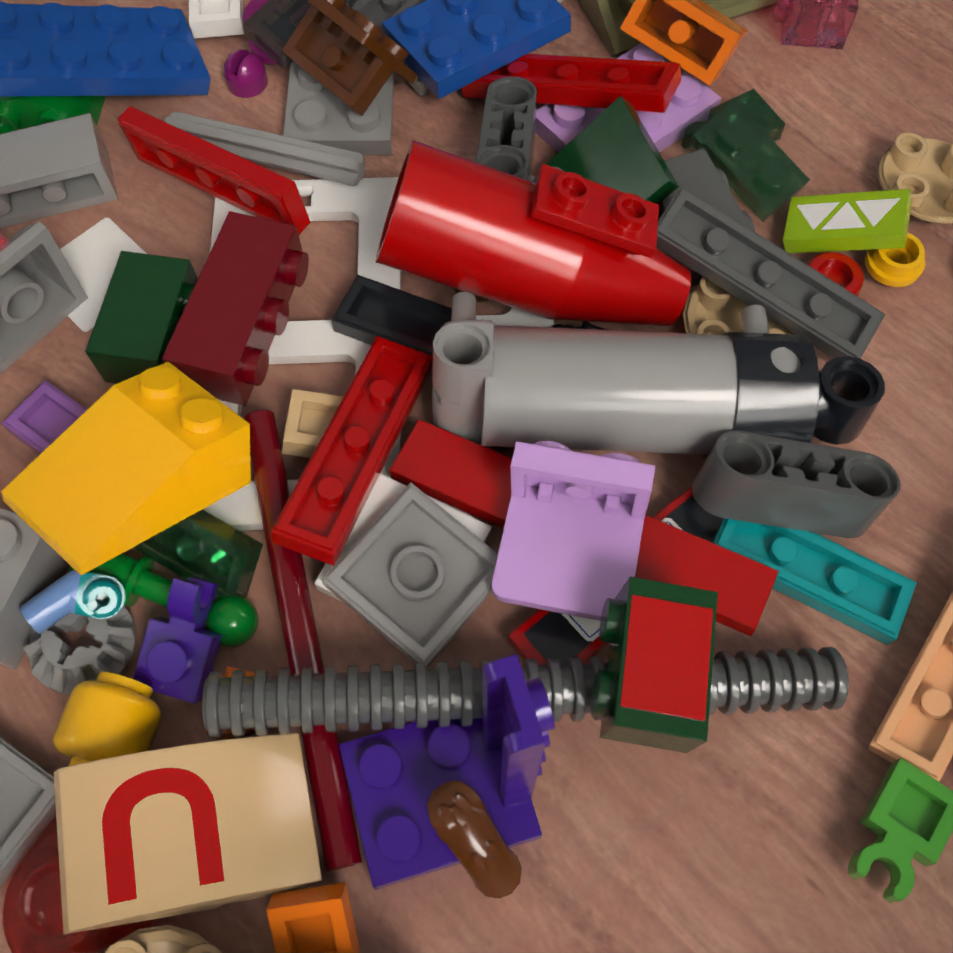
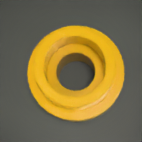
(899, 265)

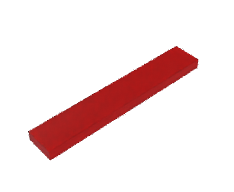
(480, 484)

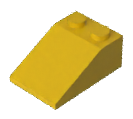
(132, 467)

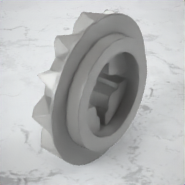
(61, 671)

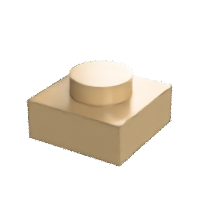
(307, 421)

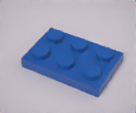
(467, 39)

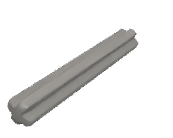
(275, 149)

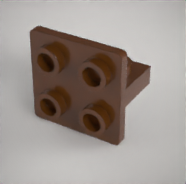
(346, 53)

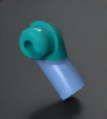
(84, 595)

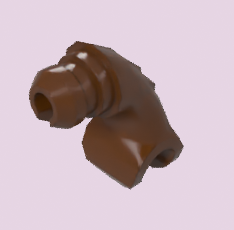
(474, 839)

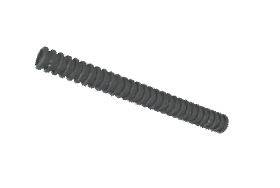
(456, 693)

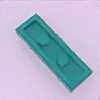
(825, 576)

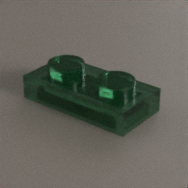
(750, 160)
(207, 550)

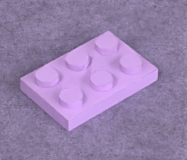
(690, 104)

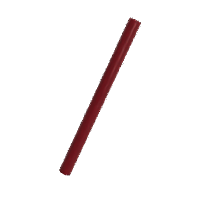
(302, 647)

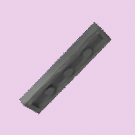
(766, 276)

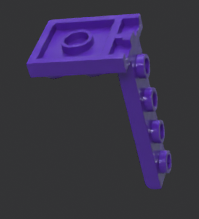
(496, 757)

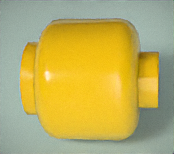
(107, 719)

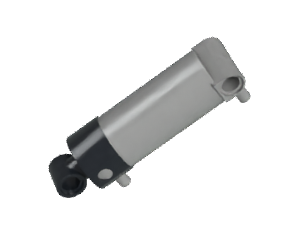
(641, 386)

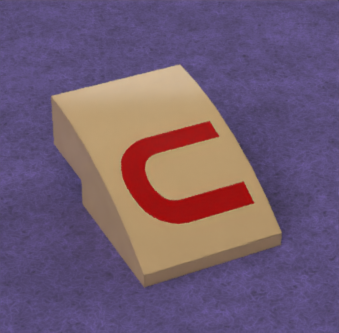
(183, 830)

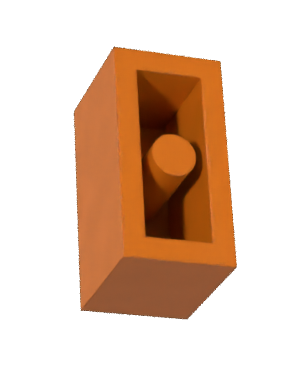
(686, 34)

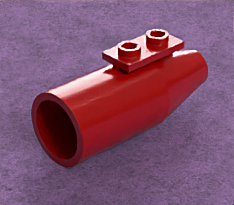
(539, 246)

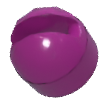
(250, 73)

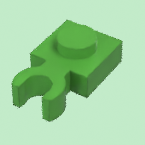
(911, 821)

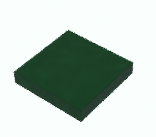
(619, 155)

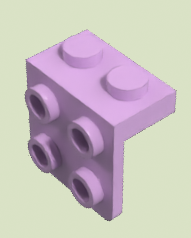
(570, 528)

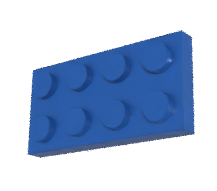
(98, 51)

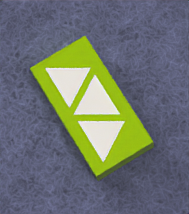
(848, 221)

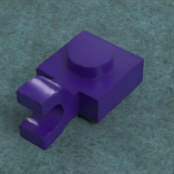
(178, 650)

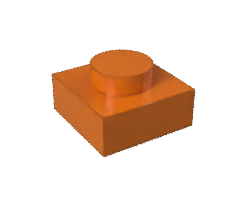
(313, 920)

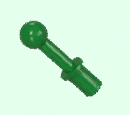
(230, 616)

